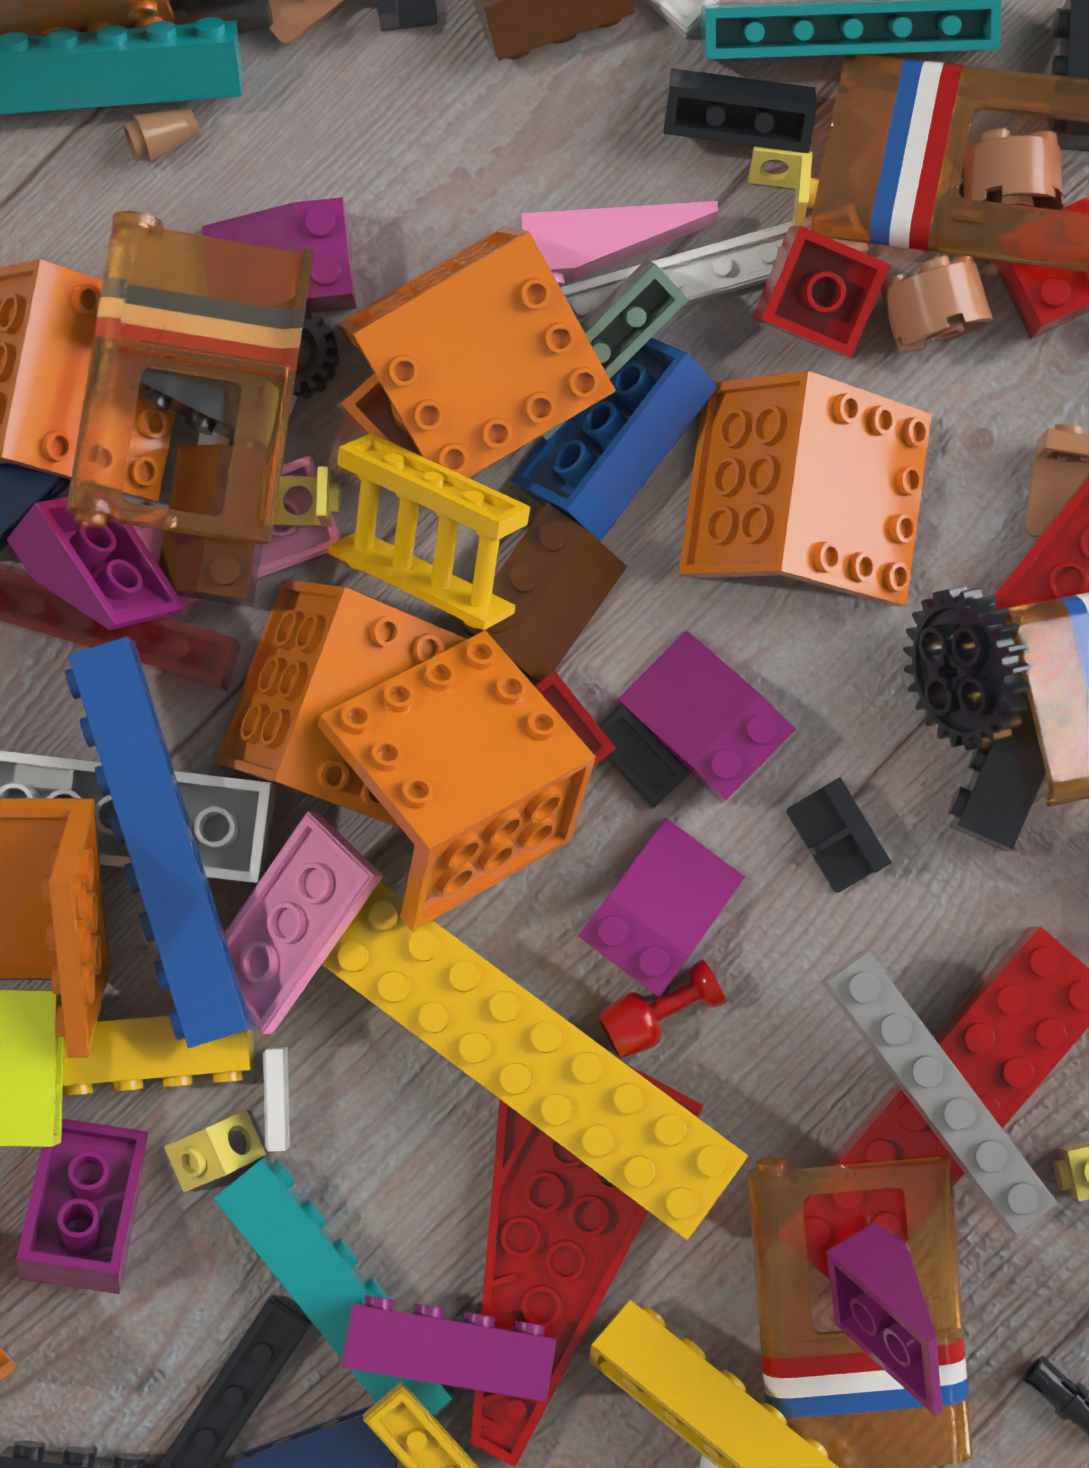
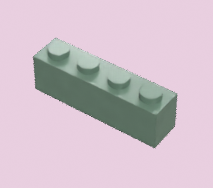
(630, 318)

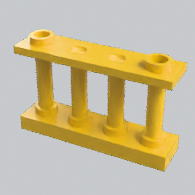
(454, 502)

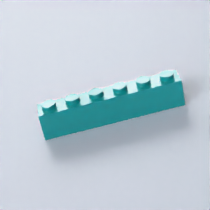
(848, 27)
(120, 66)
(311, 1264)

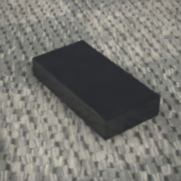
(641, 757)

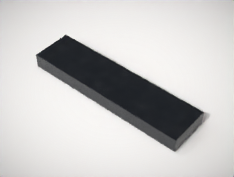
(238, 1388)

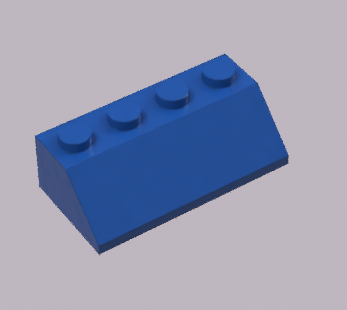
(615, 445)

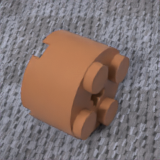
(1015, 170)
(936, 304)

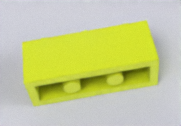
(30, 1069)

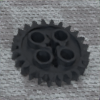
(967, 667)

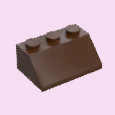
(523, 25)
(199, 564)
(557, 585)

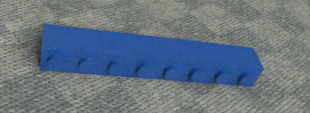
(159, 843)

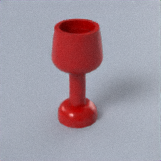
(634, 1023)

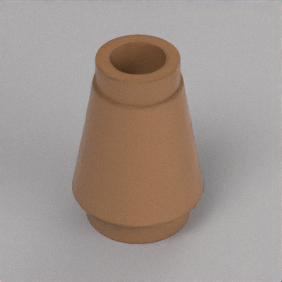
(159, 132)

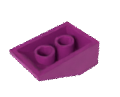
(302, 225)
(94, 569)
(706, 716)
(661, 907)
(83, 1207)
(885, 1311)

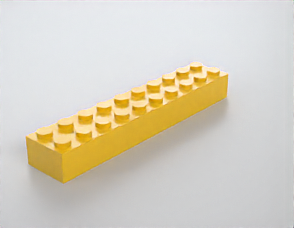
(536, 1062)

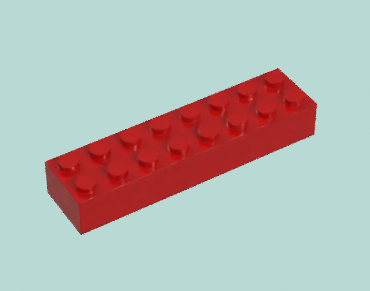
(1003, 1047)

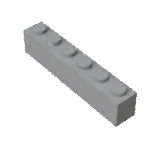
(939, 1092)

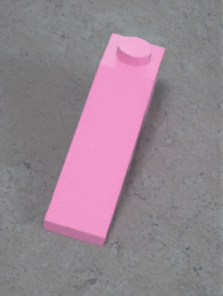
(594, 239)

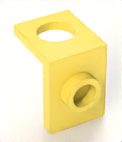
(796, 177)
(325, 496)
(208, 1153)

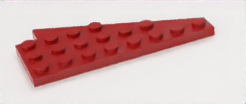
(549, 1258)

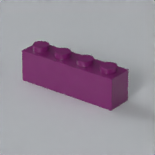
(447, 1350)

